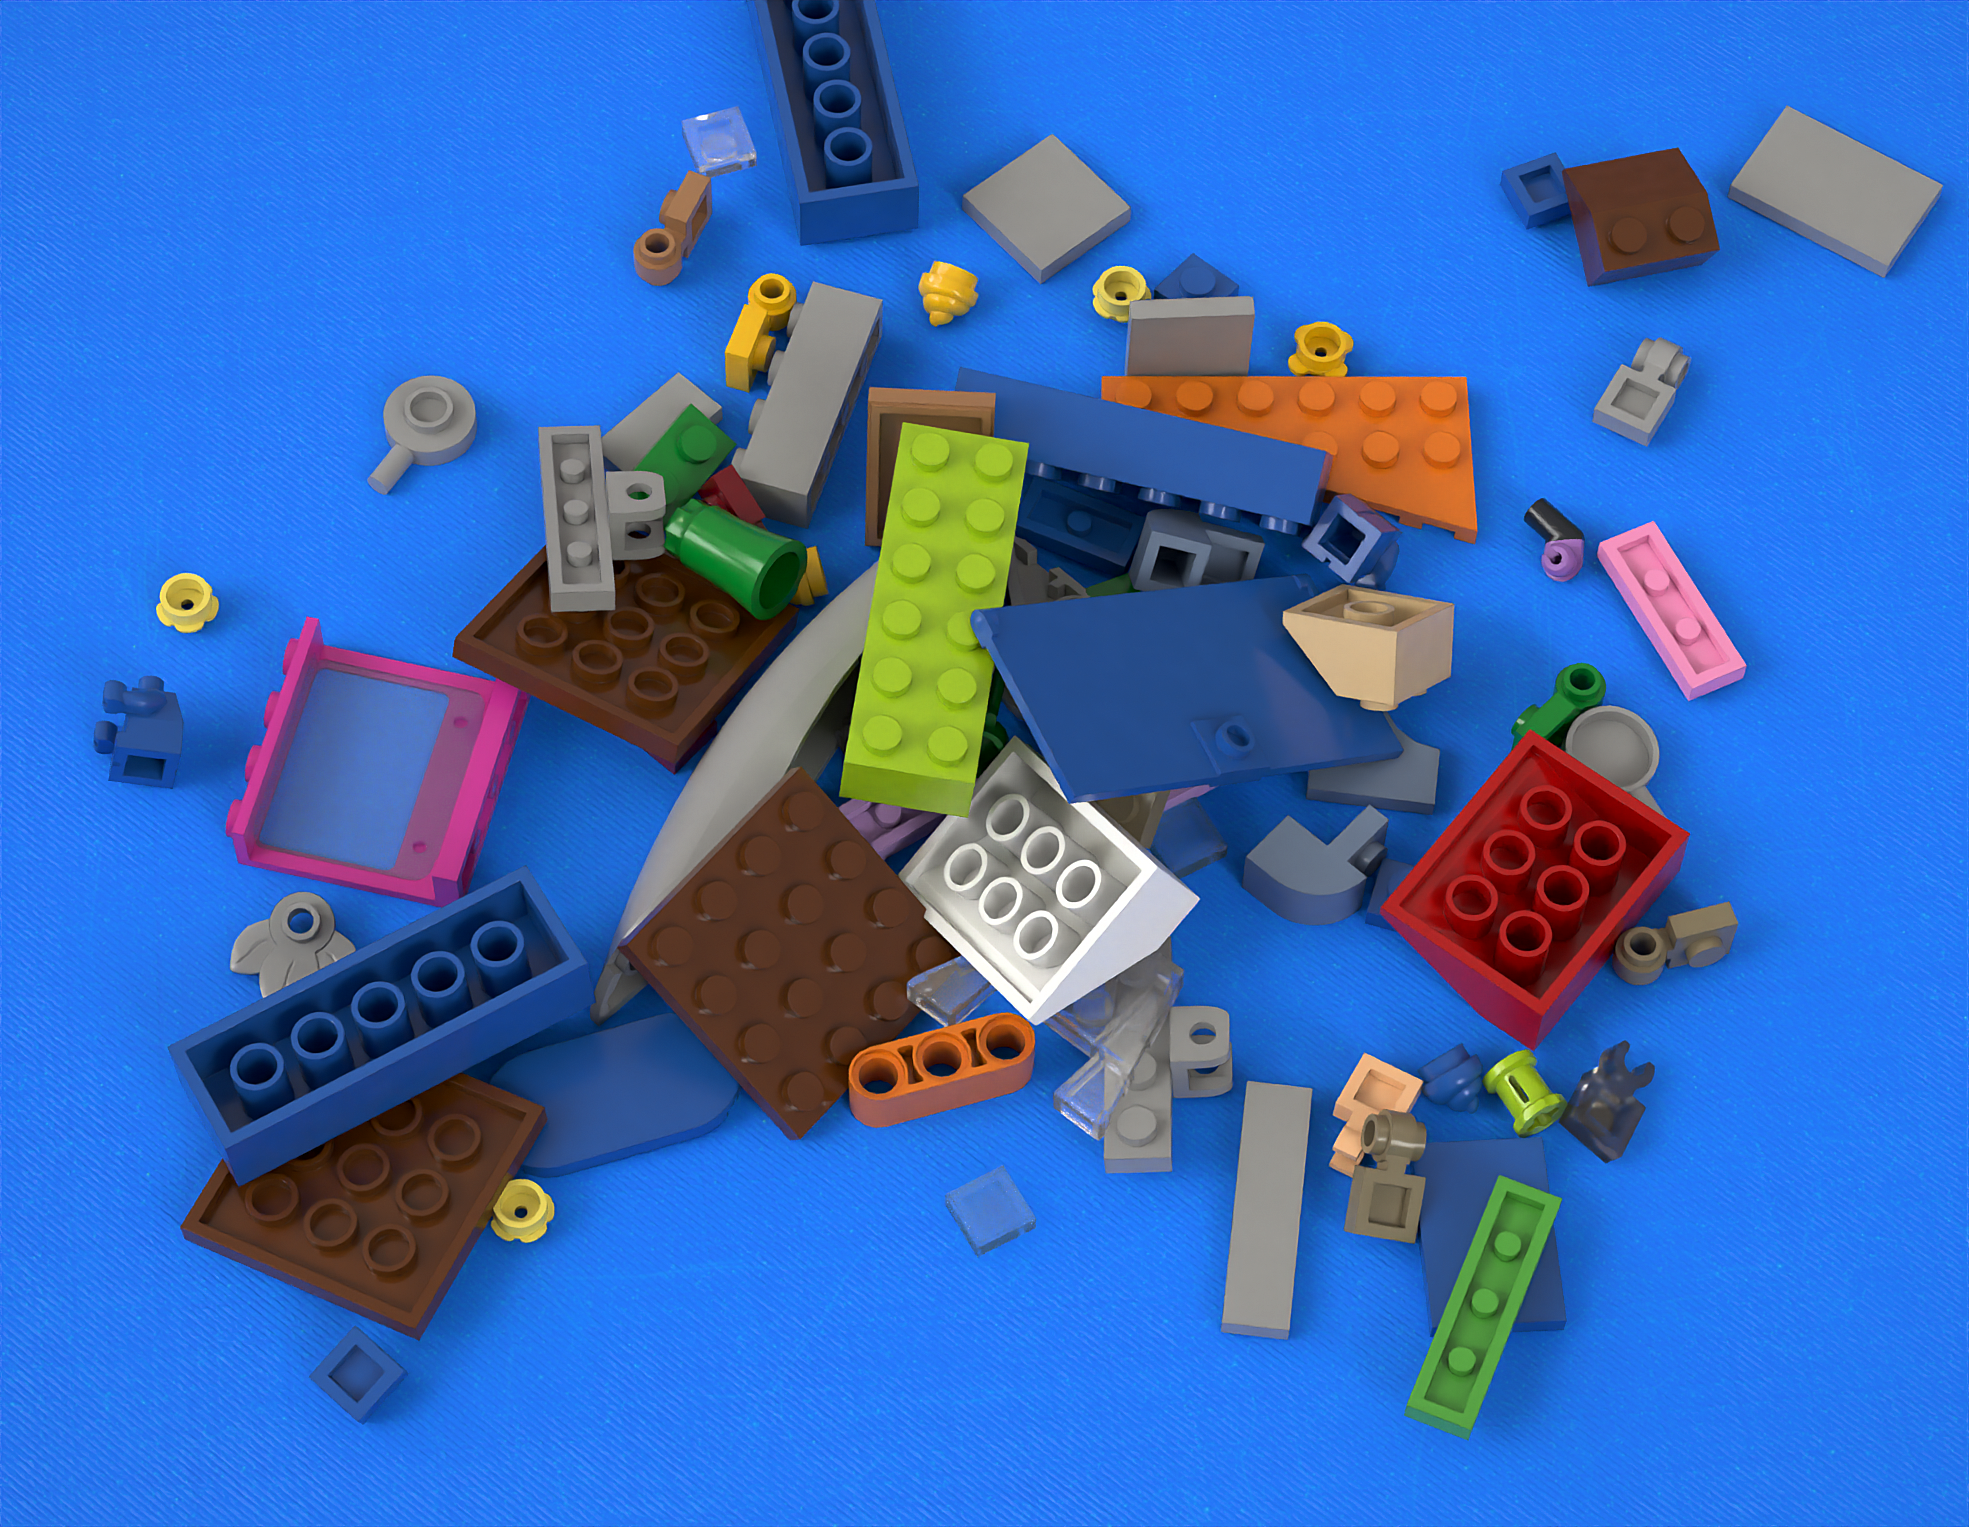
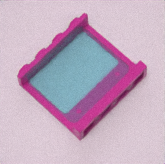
(375, 773)

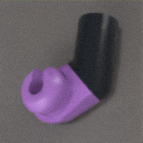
(1562, 538)

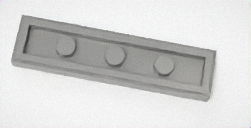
(1266, 1210)

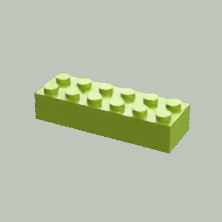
(921, 664)

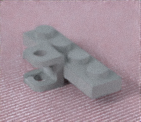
(590, 519)
(1142, 1121)

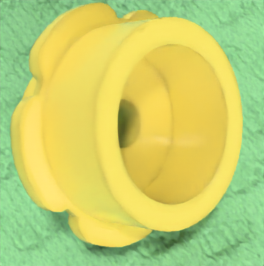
(1118, 282)
(183, 590)
(525, 1195)

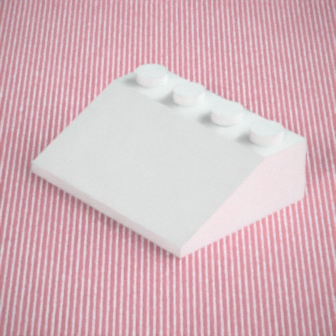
(1043, 888)

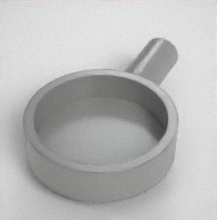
(425, 424)
(1616, 747)

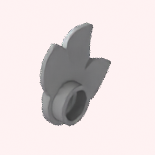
(286, 956)

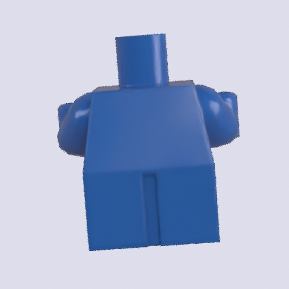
(1355, 542)
(151, 734)

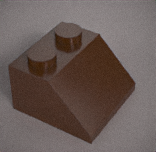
(1639, 216)

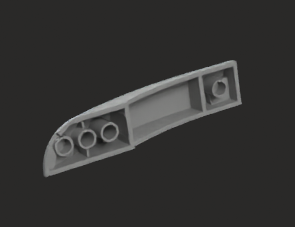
(776, 727)

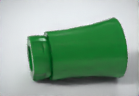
(737, 556)

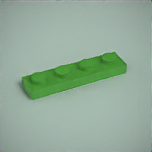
(1483, 1307)

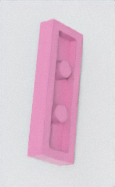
(1671, 610)

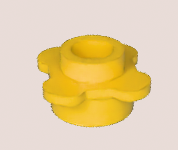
(1322, 338)

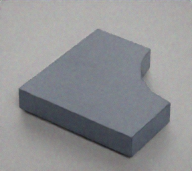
(1389, 784)

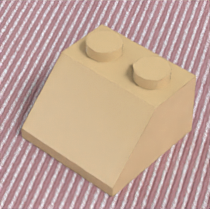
(1375, 643)

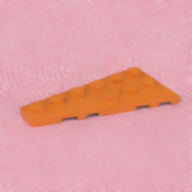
(1391, 438)

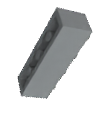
(809, 401)

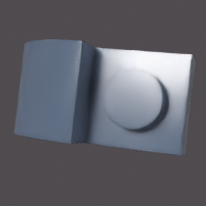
(1186, 552)
(1314, 881)

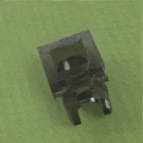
(1603, 1104)

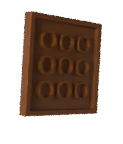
(641, 671)
(789, 951)
(382, 1208)

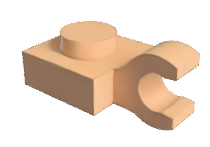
(1369, 1091)

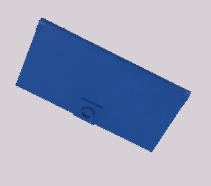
(1176, 689)

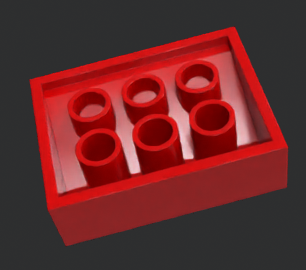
(1535, 887)

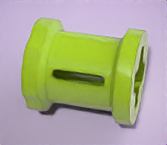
(1519, 1072)

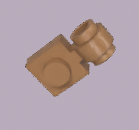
(685, 215)

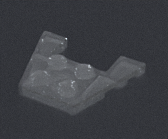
(1106, 1024)

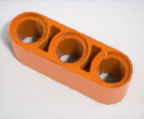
(963, 1047)

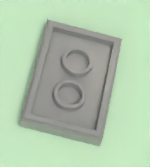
(1835, 191)

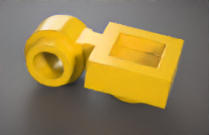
(750, 345)

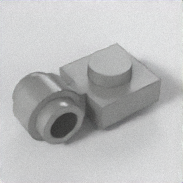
(1645, 392)

